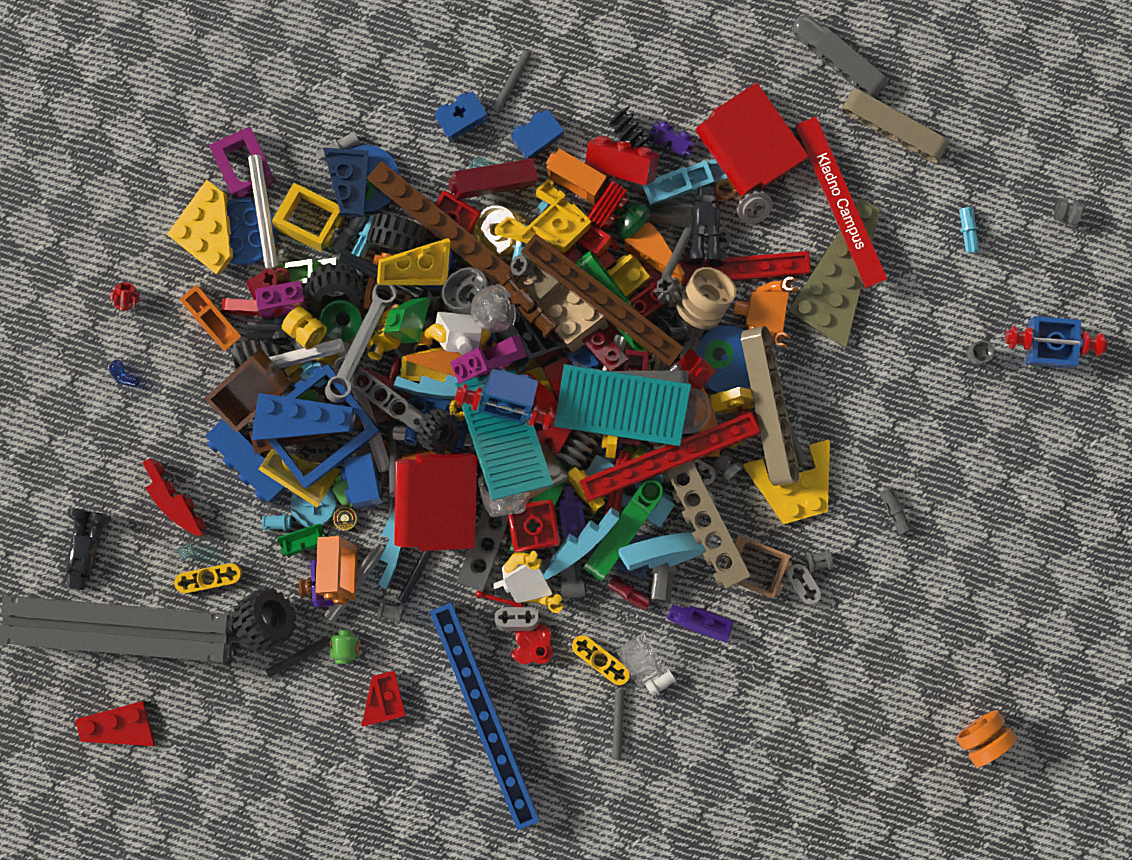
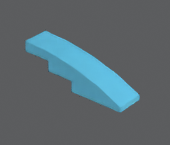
(684, 181)
(428, 387)
(575, 548)
(660, 550)
(391, 553)

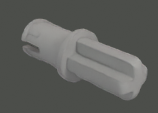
(344, 143)

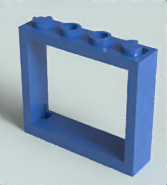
(343, 453)

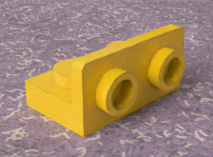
(629, 274)

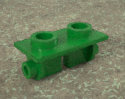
(296, 541)

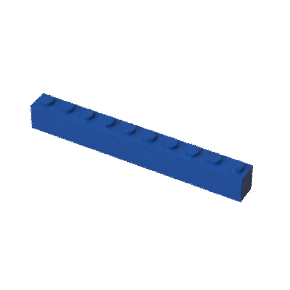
(485, 716)

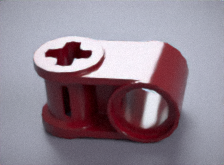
(268, 278)

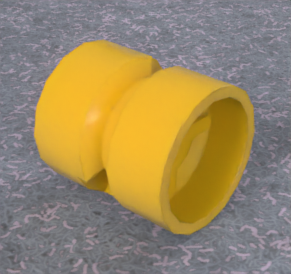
(304, 328)

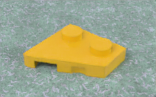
(574, 478)

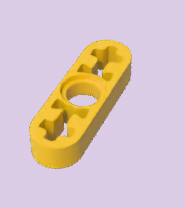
(193, 587)
(610, 676)

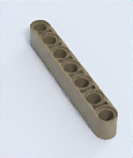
(770, 406)

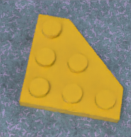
(205, 228)

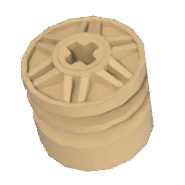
(706, 298)

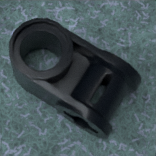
(672, 324)

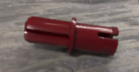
(629, 593)

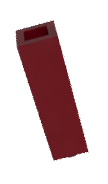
(493, 179)

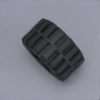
(395, 234)
(332, 279)
(254, 629)

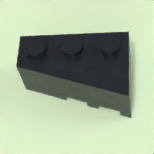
(537, 348)

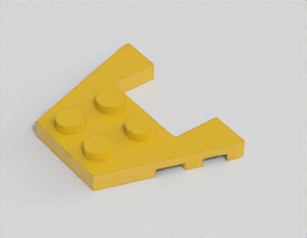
(558, 225)
(798, 499)

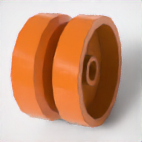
(986, 738)

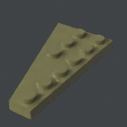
(834, 286)

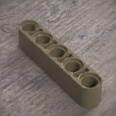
(895, 126)

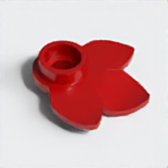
(530, 643)

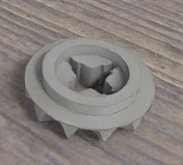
(760, 212)

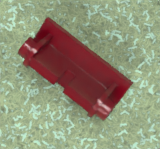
(605, 350)

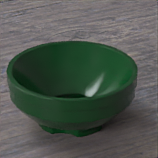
(631, 219)
(334, 328)

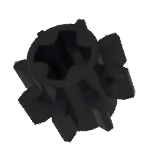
(436, 302)

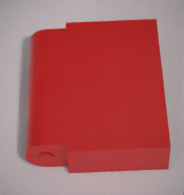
(751, 141)
(435, 501)

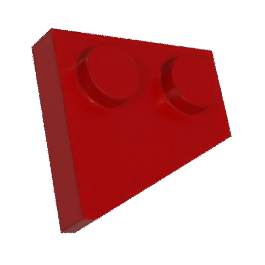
(383, 700)

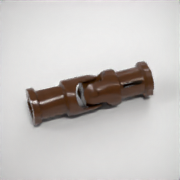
(526, 305)

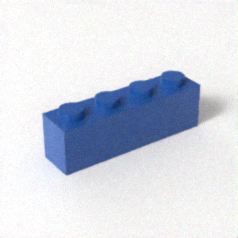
(240, 454)

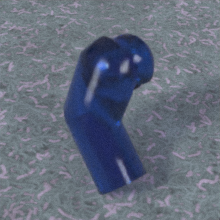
(120, 377)

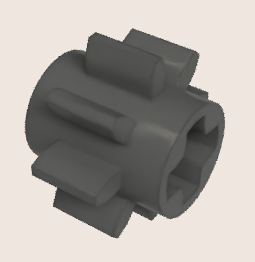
(669, 290)

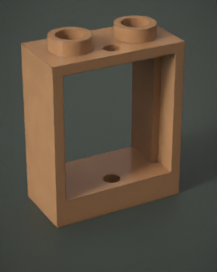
(783, 566)

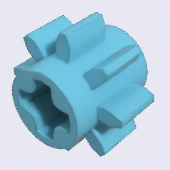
(308, 367)

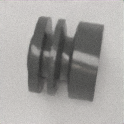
(461, 289)

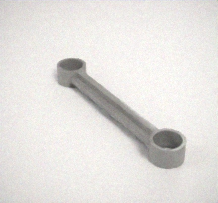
(360, 343)

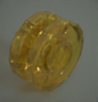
(485, 230)

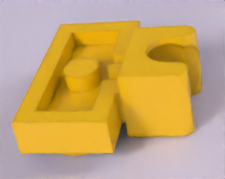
(730, 400)

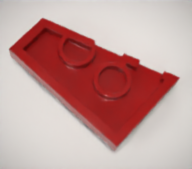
(118, 726)

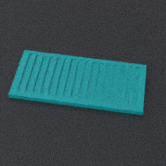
(622, 405)
(506, 450)

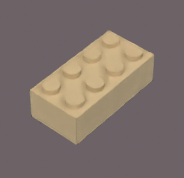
(574, 315)

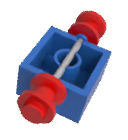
(1055, 342)
(507, 398)

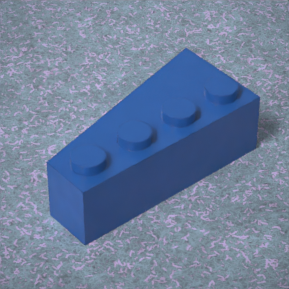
(292, 417)

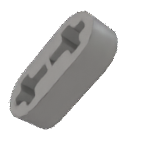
(808, 580)
(516, 619)

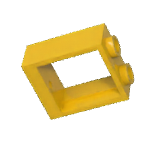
(289, 204)

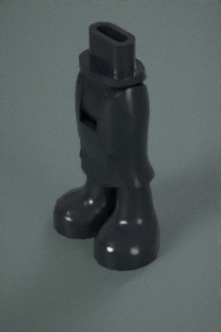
(706, 228)
(83, 547)

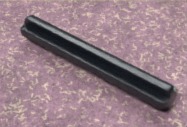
(372, 270)

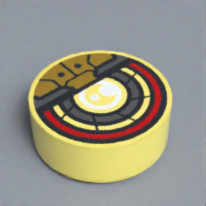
(345, 518)

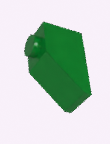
(407, 320)

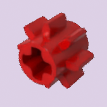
(124, 296)

